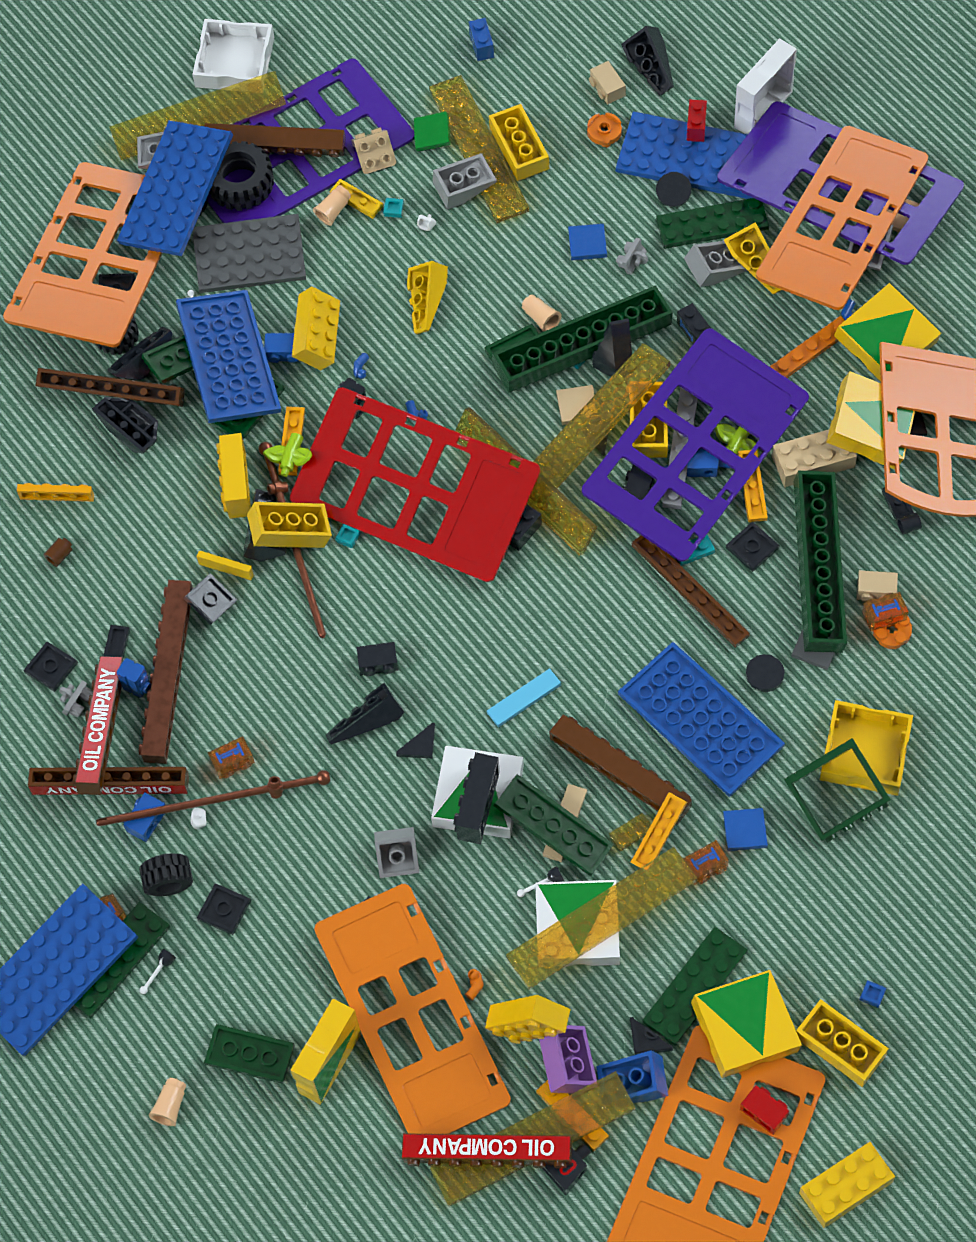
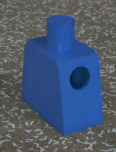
(704, 465)

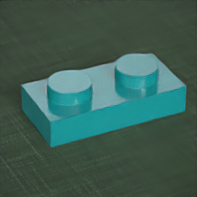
(704, 549)

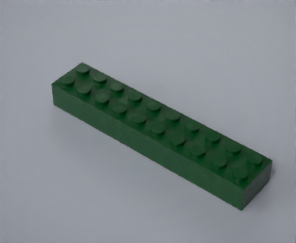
(578, 339)
(820, 562)

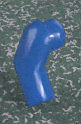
(847, 310)
(358, 365)
(411, 408)

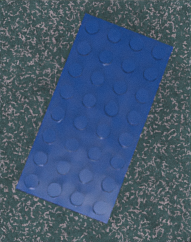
(661, 146)
(175, 188)
(228, 356)
(701, 719)
(58, 967)

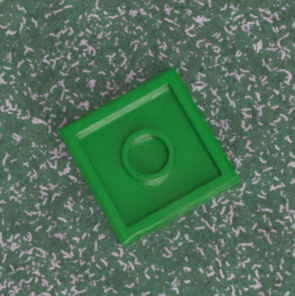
(432, 131)

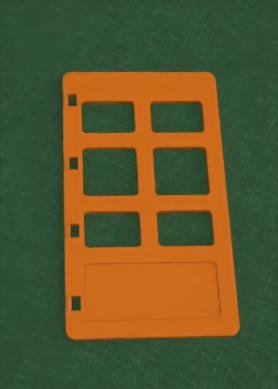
(78, 306)
(661, 1218)

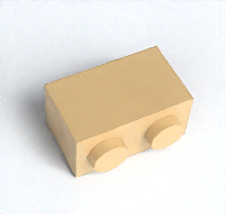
(607, 82)
(875, 584)

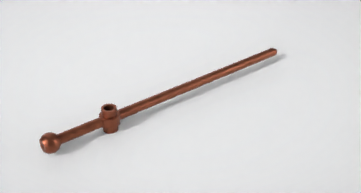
(277, 488)
(274, 788)

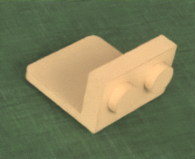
(374, 150)

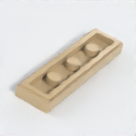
(573, 802)

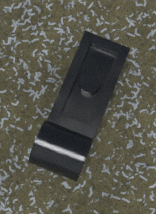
(903, 514)

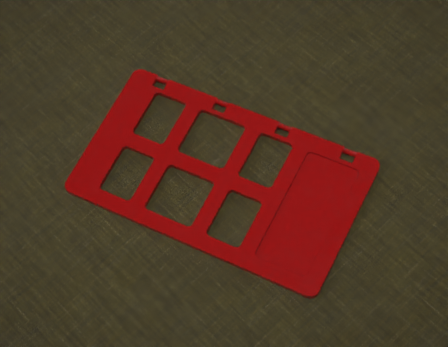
(479, 513)

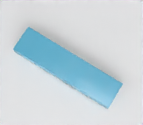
(523, 698)

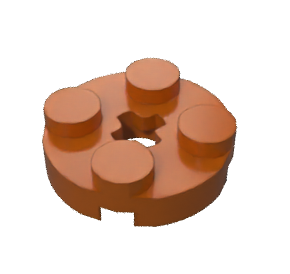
(601, 137)
(895, 639)

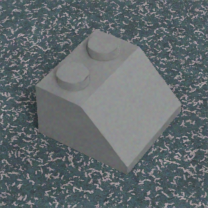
(396, 852)

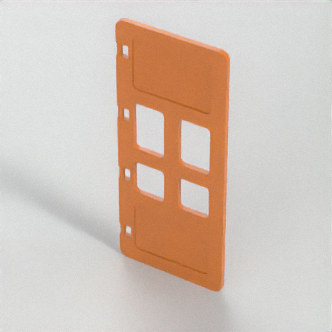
(816, 267)
(446, 1085)

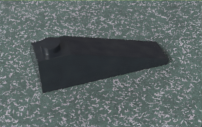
(648, 53)
(614, 348)
(261, 553)
(377, 711)

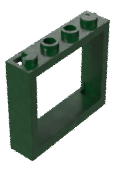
(823, 760)

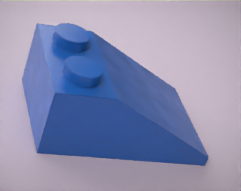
(640, 1074)

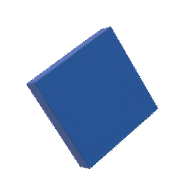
(587, 242)
(745, 829)

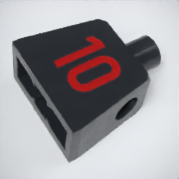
(567, 1177)

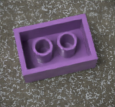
(568, 1060)

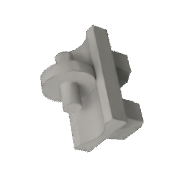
(634, 256)
(81, 692)

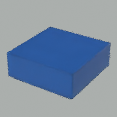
(872, 994)

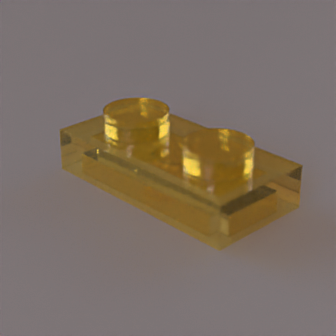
(630, 832)

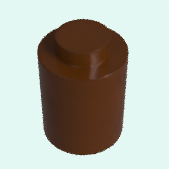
(58, 551)

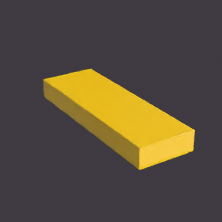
(361, 200)
(225, 565)

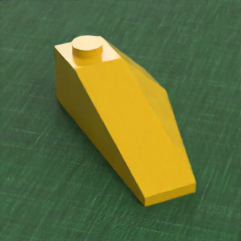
(749, 250)
(426, 287)

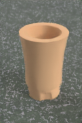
(332, 205)
(541, 313)
(168, 1103)

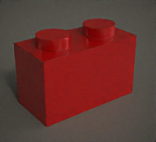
(696, 120)
(764, 1109)

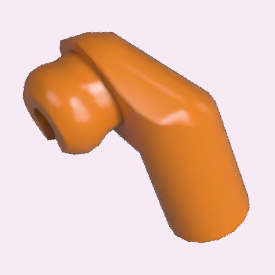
(476, 984)

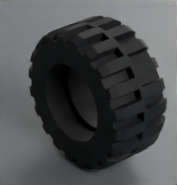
(248, 192)

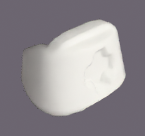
(426, 223)
(198, 818)

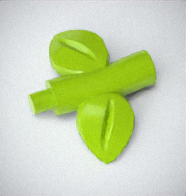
(735, 439)
(289, 455)

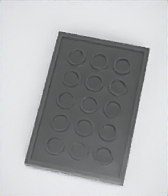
(249, 253)

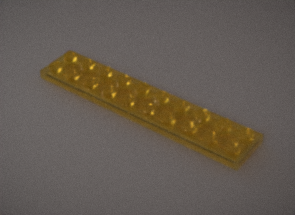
(216, 107)
(474, 138)
(601, 414)
(554, 507)
(601, 918)
(572, 1116)

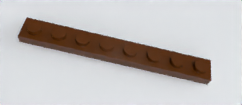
(691, 591)

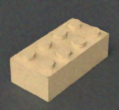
(810, 454)

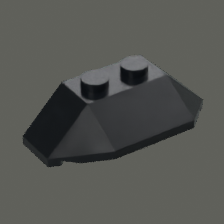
(131, 363)
(128, 423)

